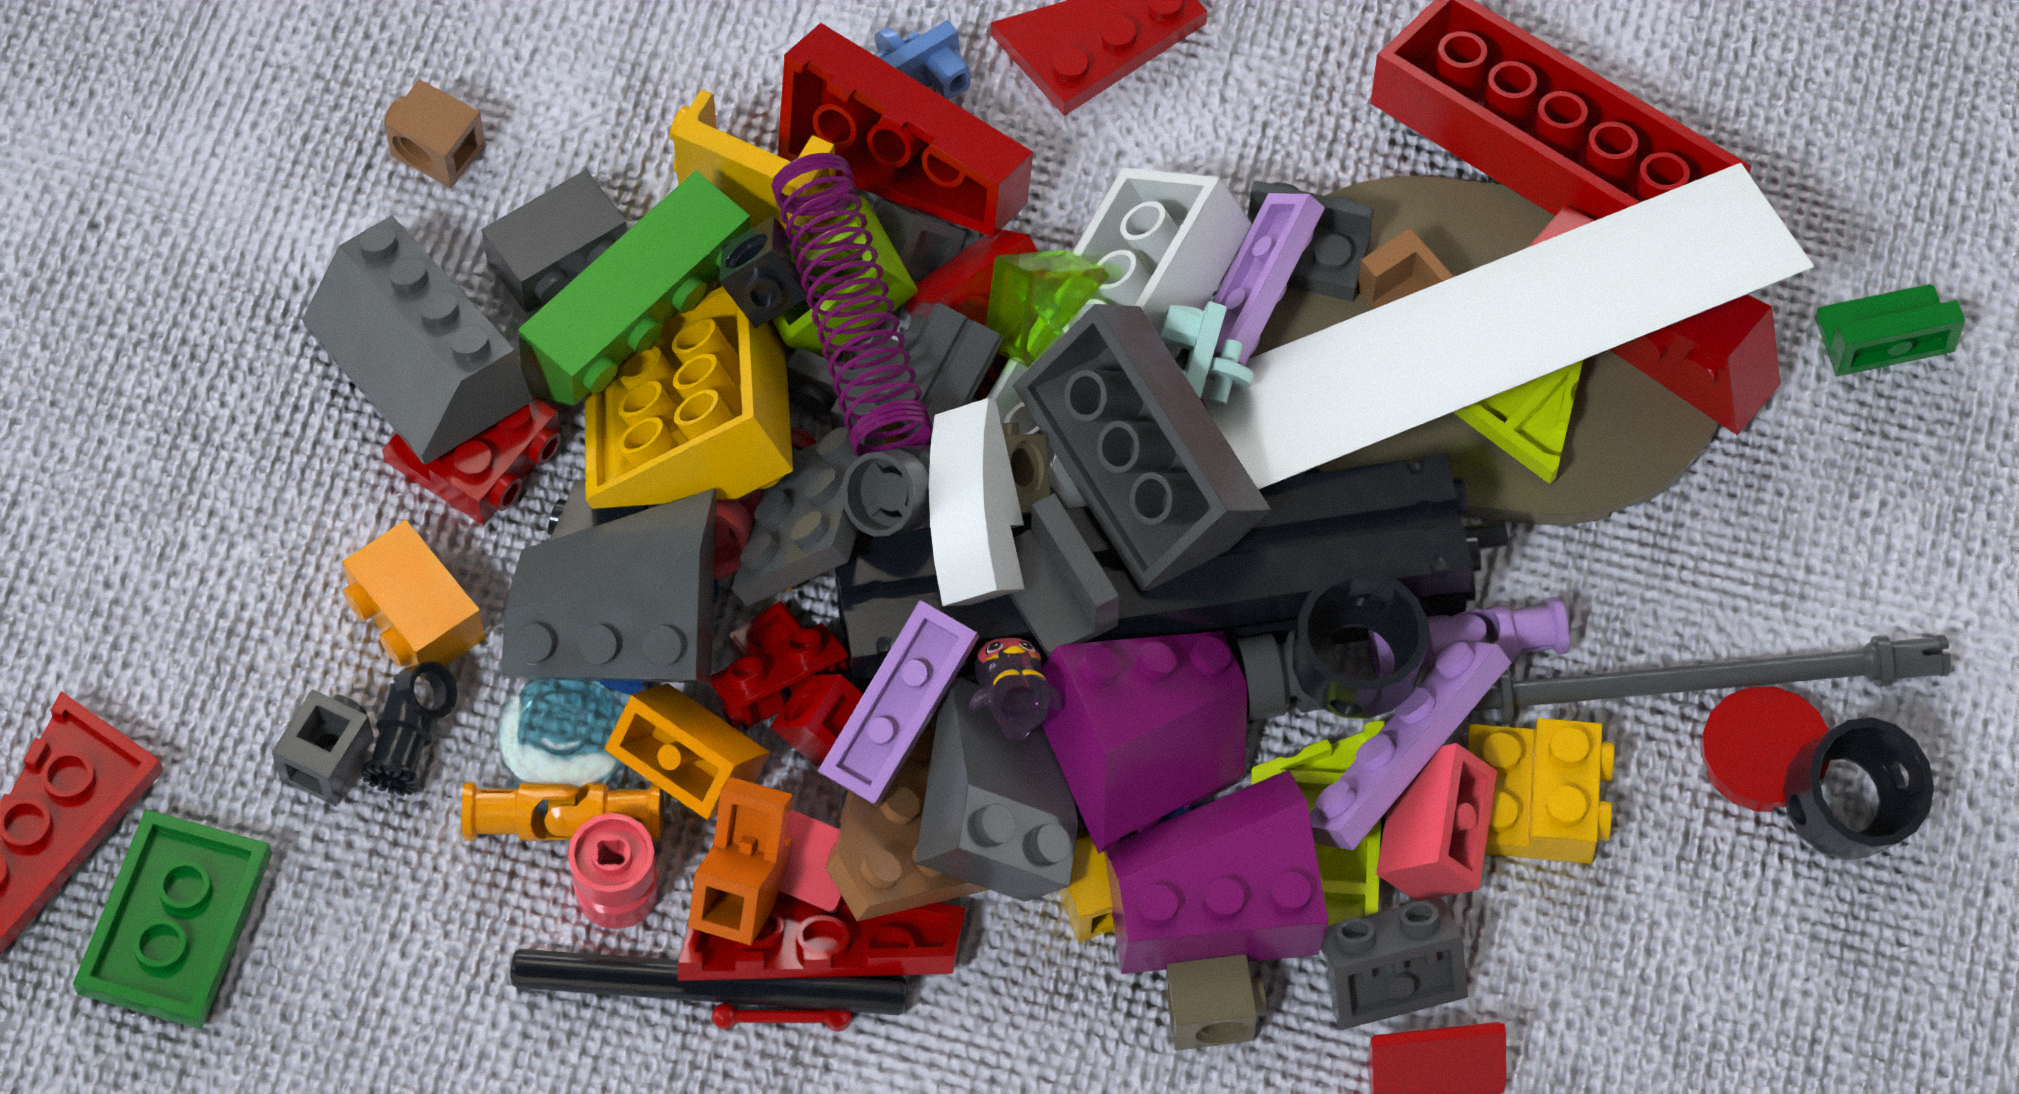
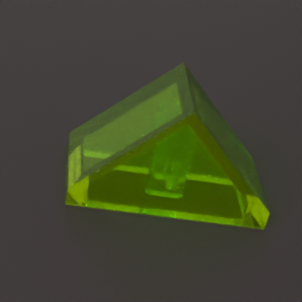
(1037, 298)

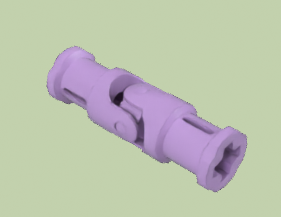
(1513, 630)

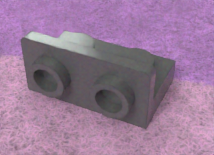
(1338, 243)
(1394, 962)

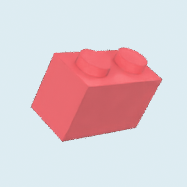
(1439, 827)

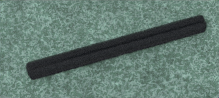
(660, 980)

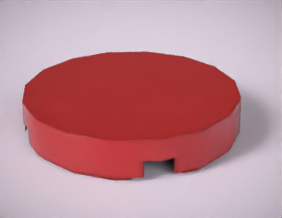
(1754, 740)

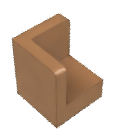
(1399, 270)

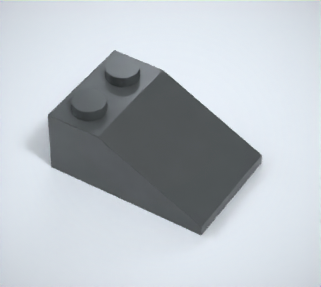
(995, 805)

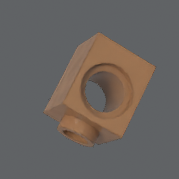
(434, 133)

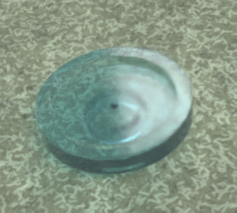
(533, 729)

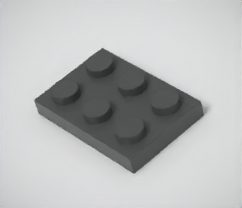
(801, 521)

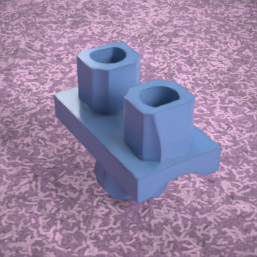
(927, 58)

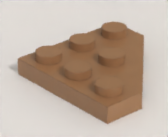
(879, 845)

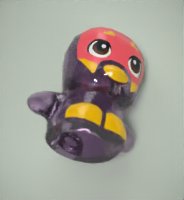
(1013, 686)

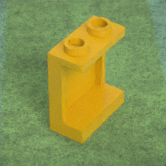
(739, 167)

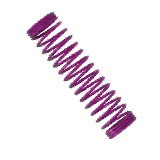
(808, 206)

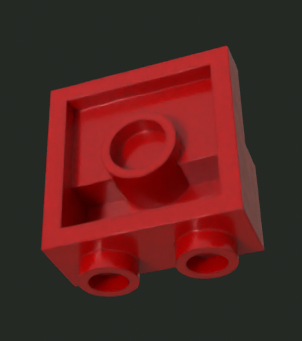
(488, 467)

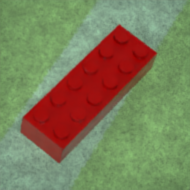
(1534, 114)

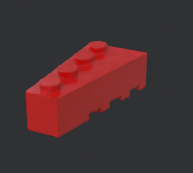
(1713, 360)

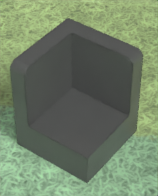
(919, 238)

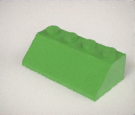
(629, 293)

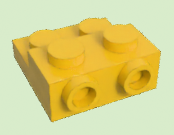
(1546, 788)

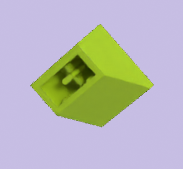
(797, 323)

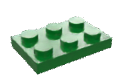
(172, 919)

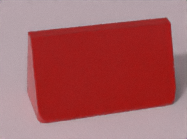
(1439, 1061)

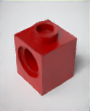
(817, 715)

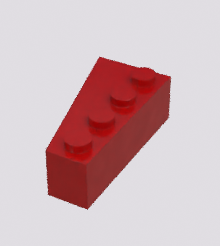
(900, 135)

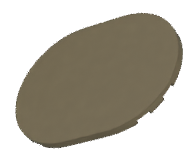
(1624, 428)

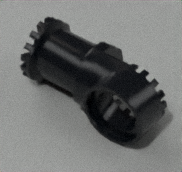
(408, 727)

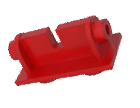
(754, 682)

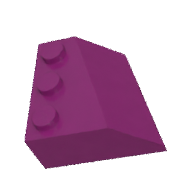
(1146, 727)
(1220, 882)

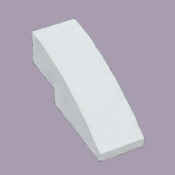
(973, 506)

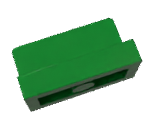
(1889, 329)

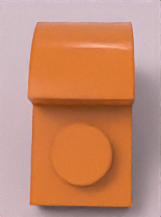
(746, 863)

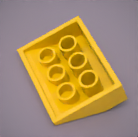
(692, 412)

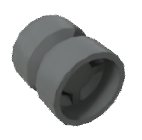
(888, 491)
(1271, 677)

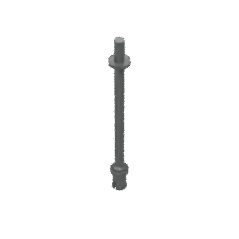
(1877, 661)

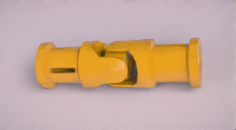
(568, 808)

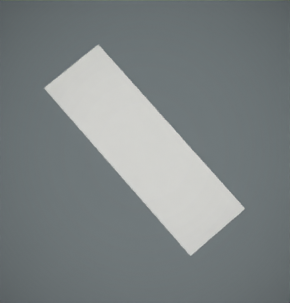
(1505, 324)

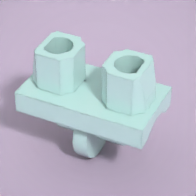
(1199, 332)

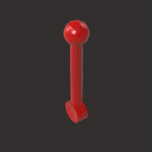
(725, 1016)

